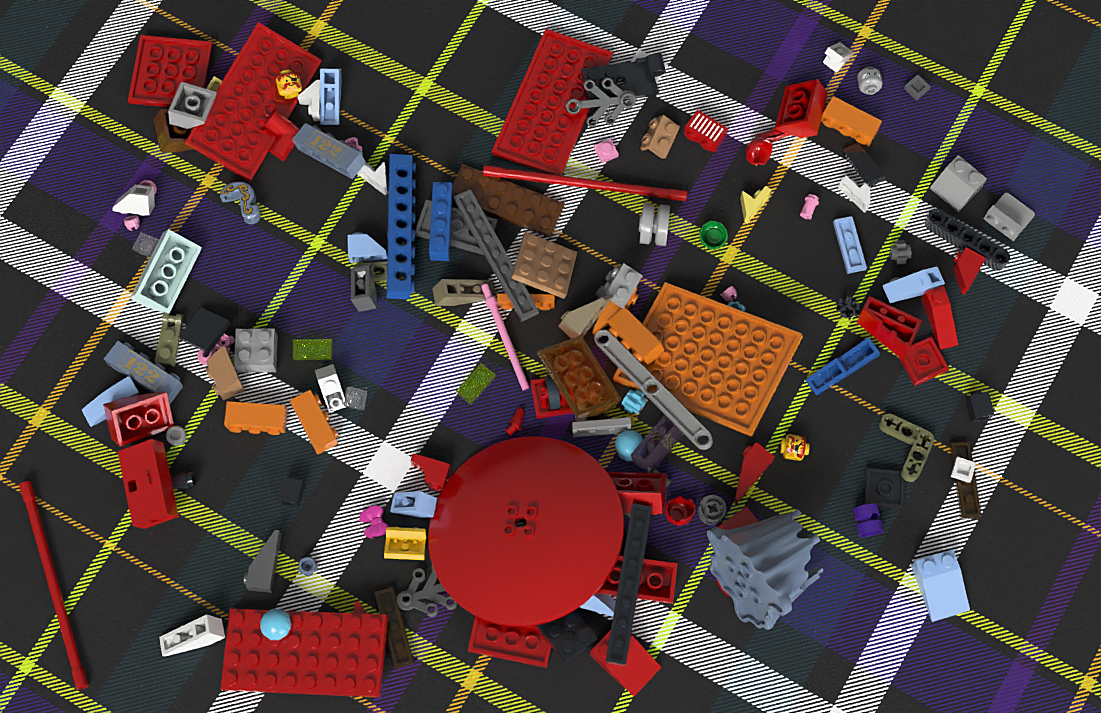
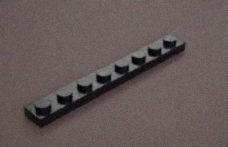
(628, 585)

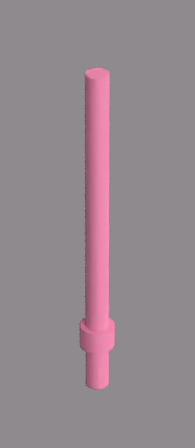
(491, 303)

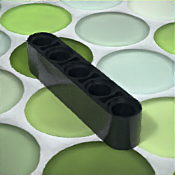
(962, 231)

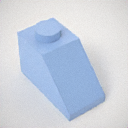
(364, 249)
(414, 504)

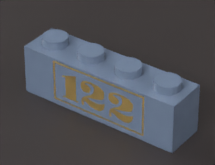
(329, 150)
(142, 371)

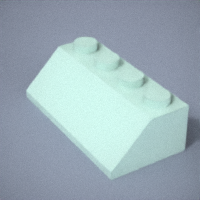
(166, 272)

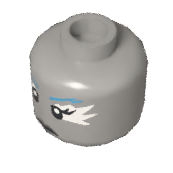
(869, 80)

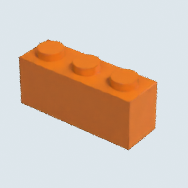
(850, 121)
(635, 336)
(256, 417)
(315, 421)

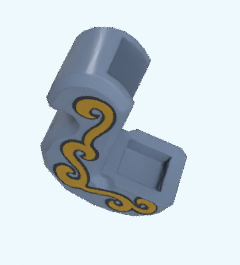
(244, 192)

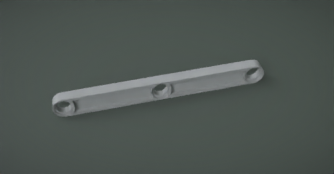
(661, 397)

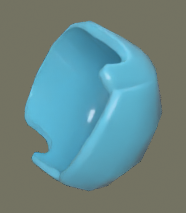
(626, 443)
(275, 624)

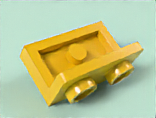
(405, 543)

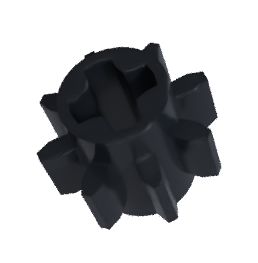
(843, 307)

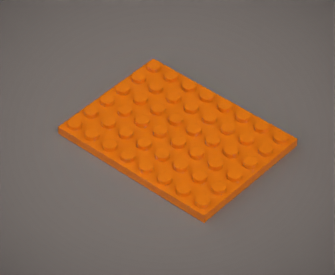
(716, 357)

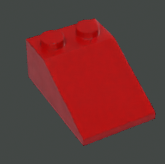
(138, 417)
(639, 665)

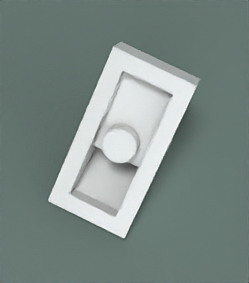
(837, 56)
(311, 97)
(375, 178)
(859, 196)

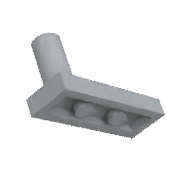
(599, 427)

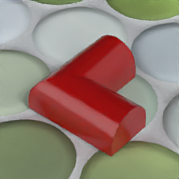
(285, 132)

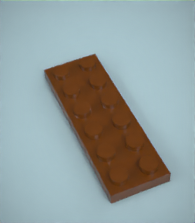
(510, 201)

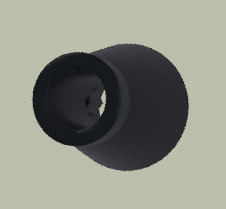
(184, 480)

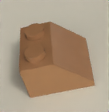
(224, 374)

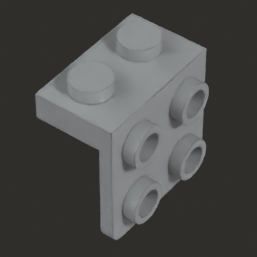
(1009, 216)
(621, 284)

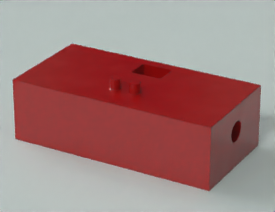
(148, 484)

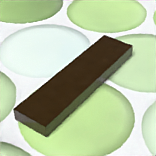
(966, 492)
(396, 632)

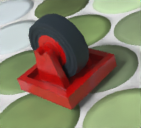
(548, 398)

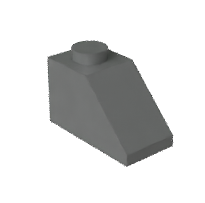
(363, 288)

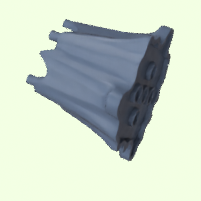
(763, 566)

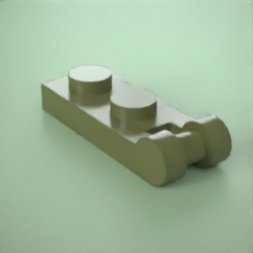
(169, 339)

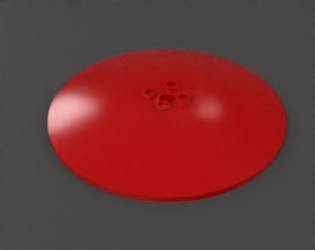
(536, 569)

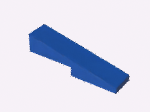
(843, 366)

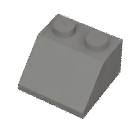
(191, 106)
(958, 183)

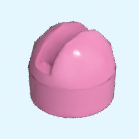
(132, 221)
(728, 294)

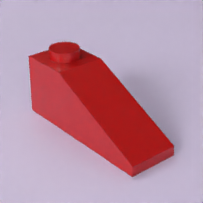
(940, 317)
(753, 466)

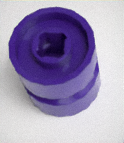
(867, 520)

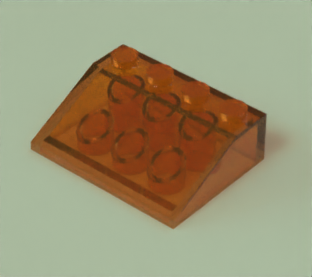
(579, 377)

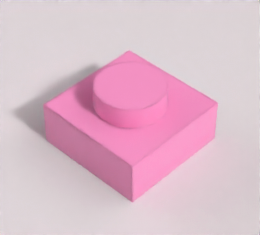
(606, 151)

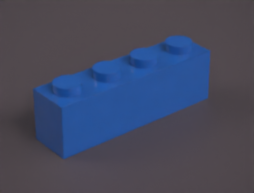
(441, 221)

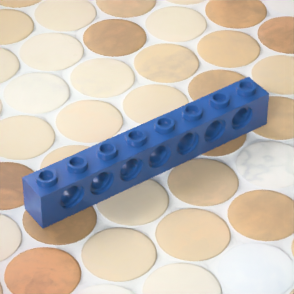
(400, 165)

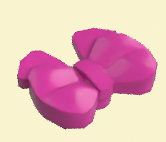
(374, 515)

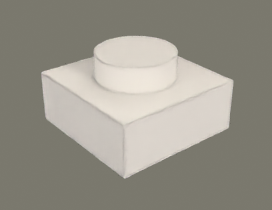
(963, 469)

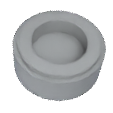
(176, 435)

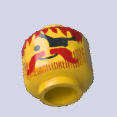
(288, 84)
(794, 447)

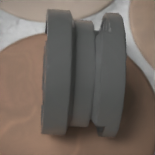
(712, 509)

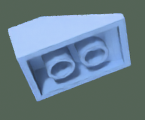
(941, 585)

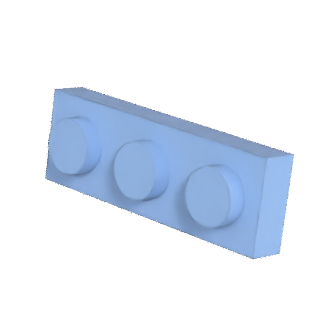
(849, 245)

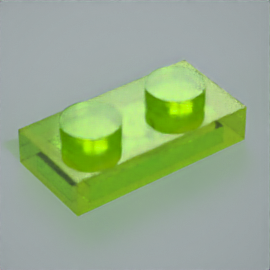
(312, 349)
(475, 383)

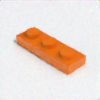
(542, 301)

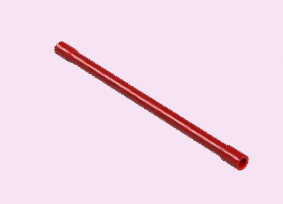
(672, 194)
(77, 670)

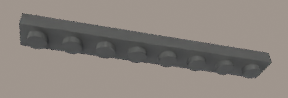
(495, 255)

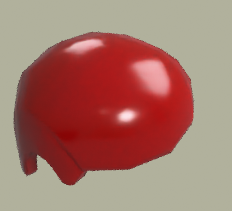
(759, 151)
(680, 511)

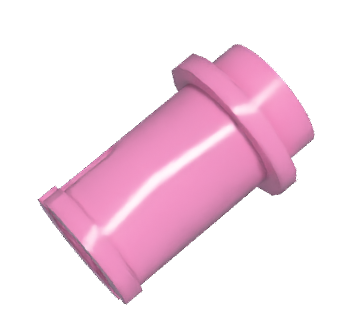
(809, 206)

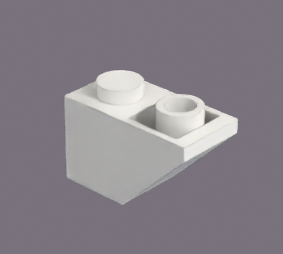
(136, 200)
(330, 388)

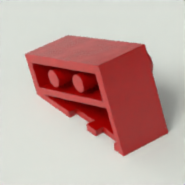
(889, 325)

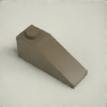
(457, 292)
(581, 319)

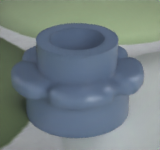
(307, 561)

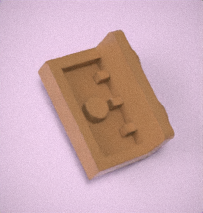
(660, 136)

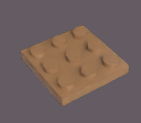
(544, 265)

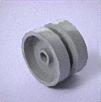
(654, 224)

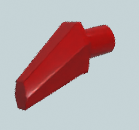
(516, 421)

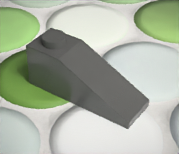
(263, 568)

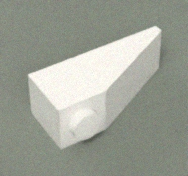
(193, 635)

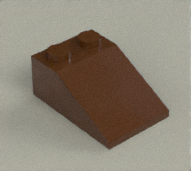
(170, 137)

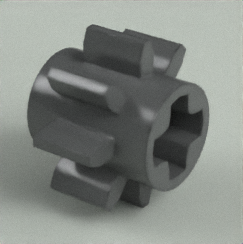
(900, 252)

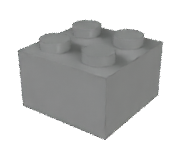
(255, 350)

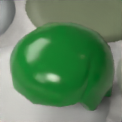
(713, 235)

